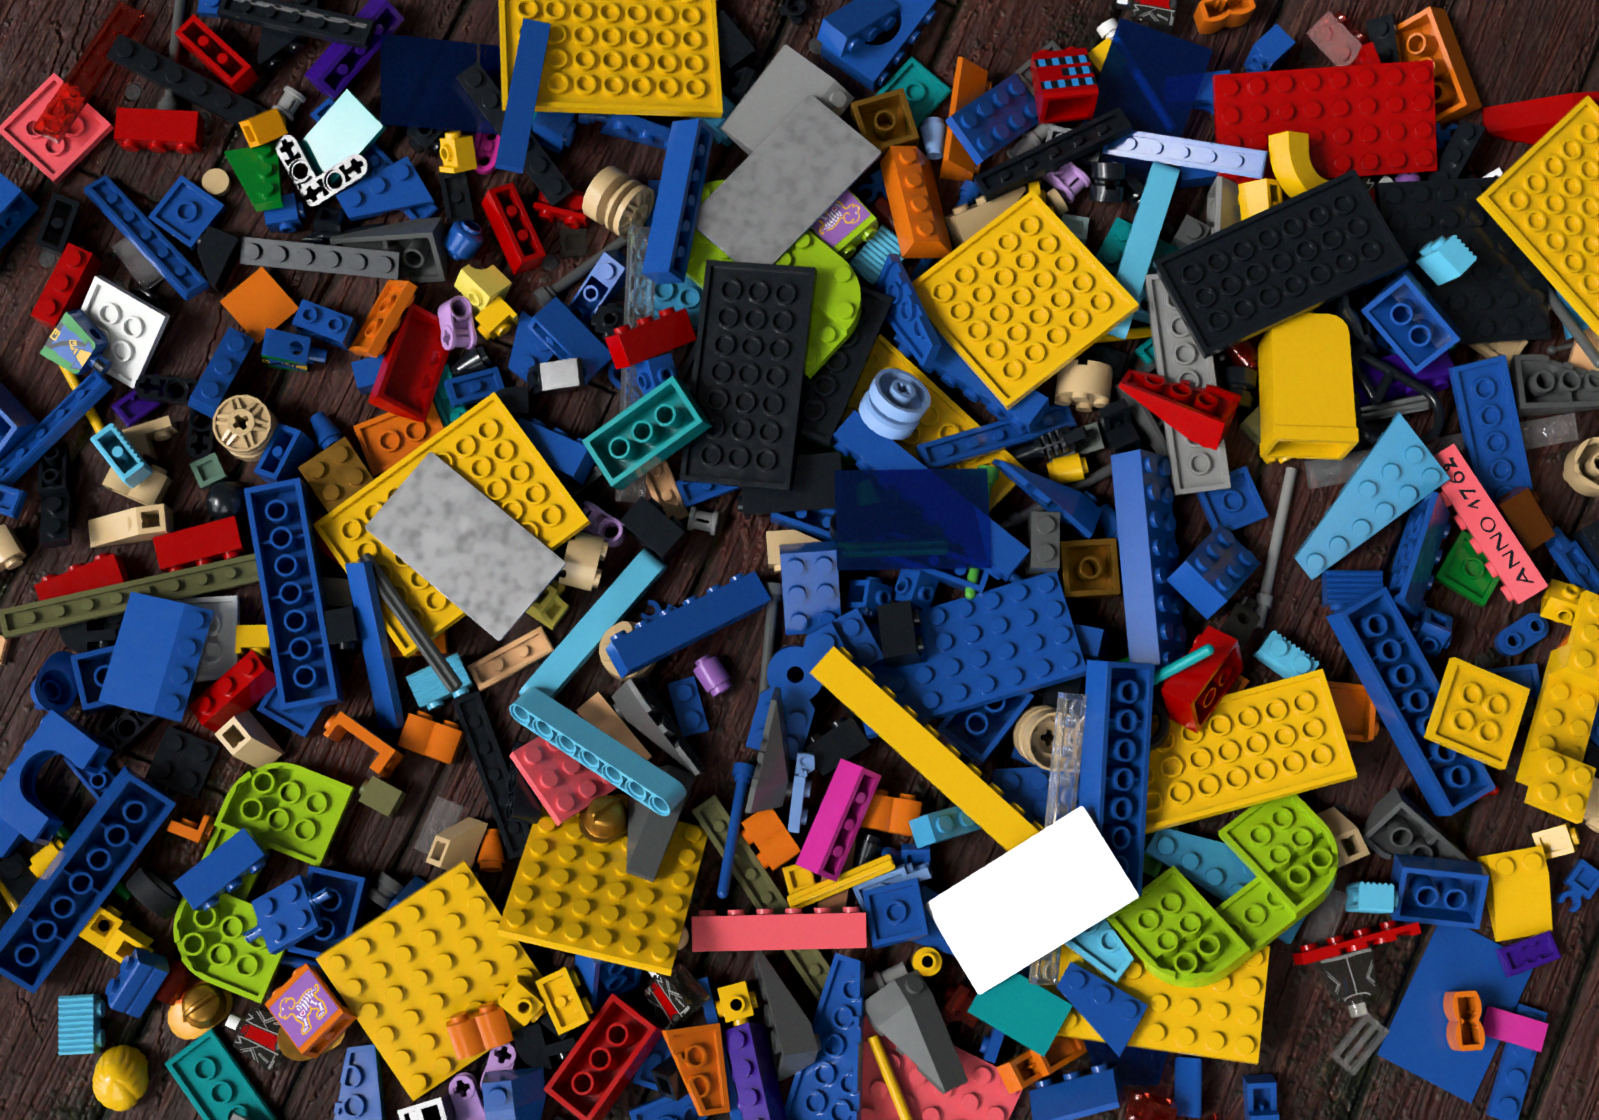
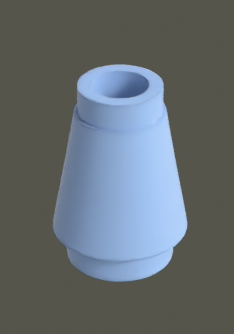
(933, 135)

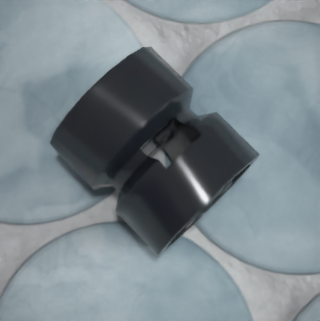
(1104, 172)
(1241, 382)

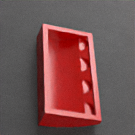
(411, 366)

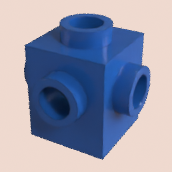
(655, 371)
(916, 587)
(868, 595)
(1432, 631)

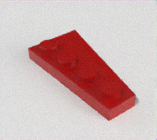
(1362, 938)

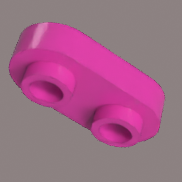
(486, 150)

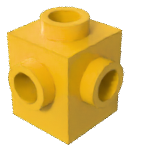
(1560, 602)
(727, 995)

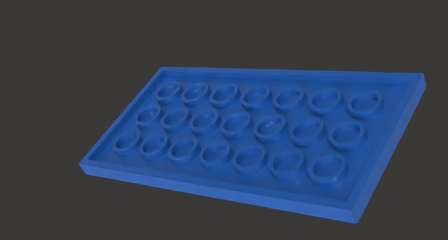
(986, 650)

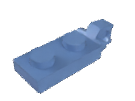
(801, 788)
(899, 874)

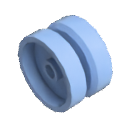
(894, 404)

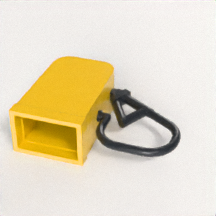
(1310, 392)

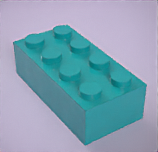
(646, 433)

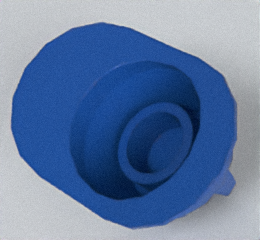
(55, 684)

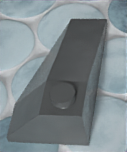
(646, 712)
(773, 769)
(1403, 828)

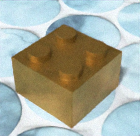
(885, 120)
(336, 474)
(1089, 569)

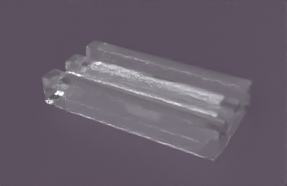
(1375, 1024)

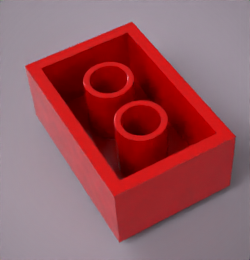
(1198, 689)

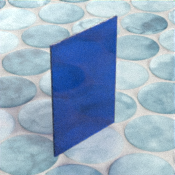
(1152, 82)
(422, 83)
(912, 519)

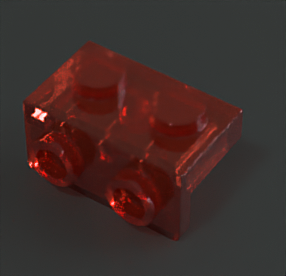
(1336, 38)

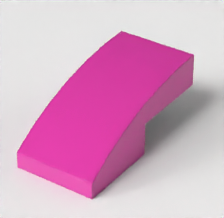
(1514, 1028)

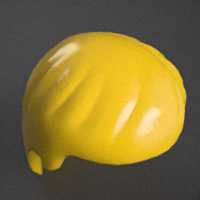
(120, 1077)

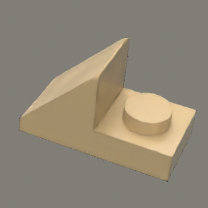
(143, 434)

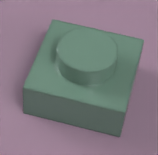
(208, 471)

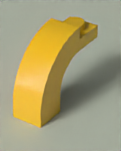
(1292, 162)

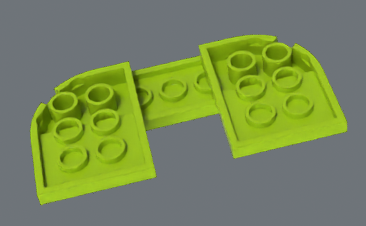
(836, 290)
(287, 812)
(1199, 945)

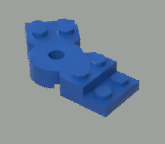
(846, 631)

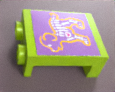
(845, 225)

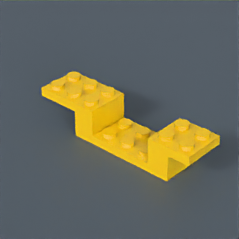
(1563, 721)

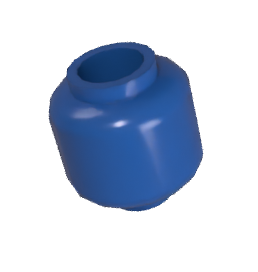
(464, 240)

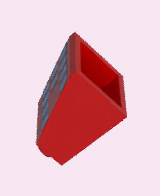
(1063, 85)

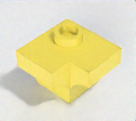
(482, 286)
(549, 606)

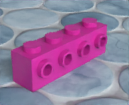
(838, 820)

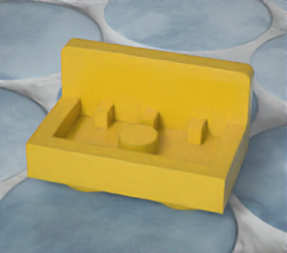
(564, 1000)

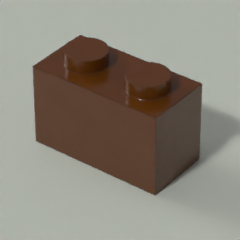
(1525, 517)

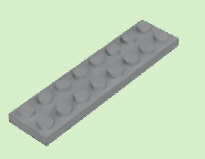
(1177, 358)

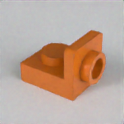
(187, 829)

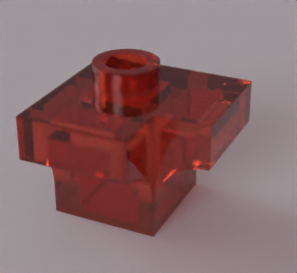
(956, 1005)
(1149, 1107)

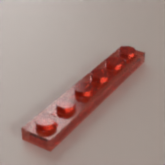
(86, 74)

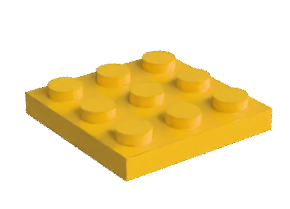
(1477, 713)

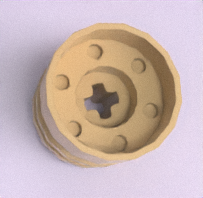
(617, 201)
(260, 424)
(1028, 733)

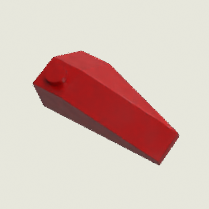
(1530, 119)
(1193, 411)

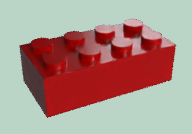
(604, 1059)

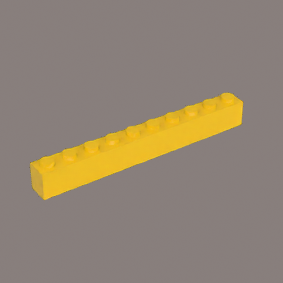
(923, 750)

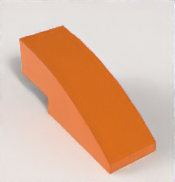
(1030, 1066)

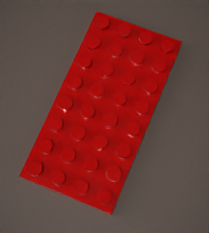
(1355, 116)

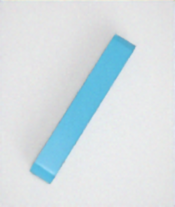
(1145, 234)
(587, 634)
(598, 751)

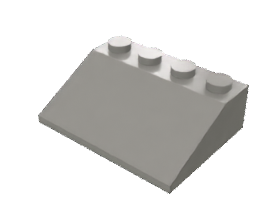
(777, 94)

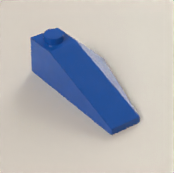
(1076, 509)
(514, 1094)

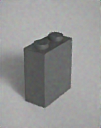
(1043, 543)

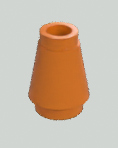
(491, 852)

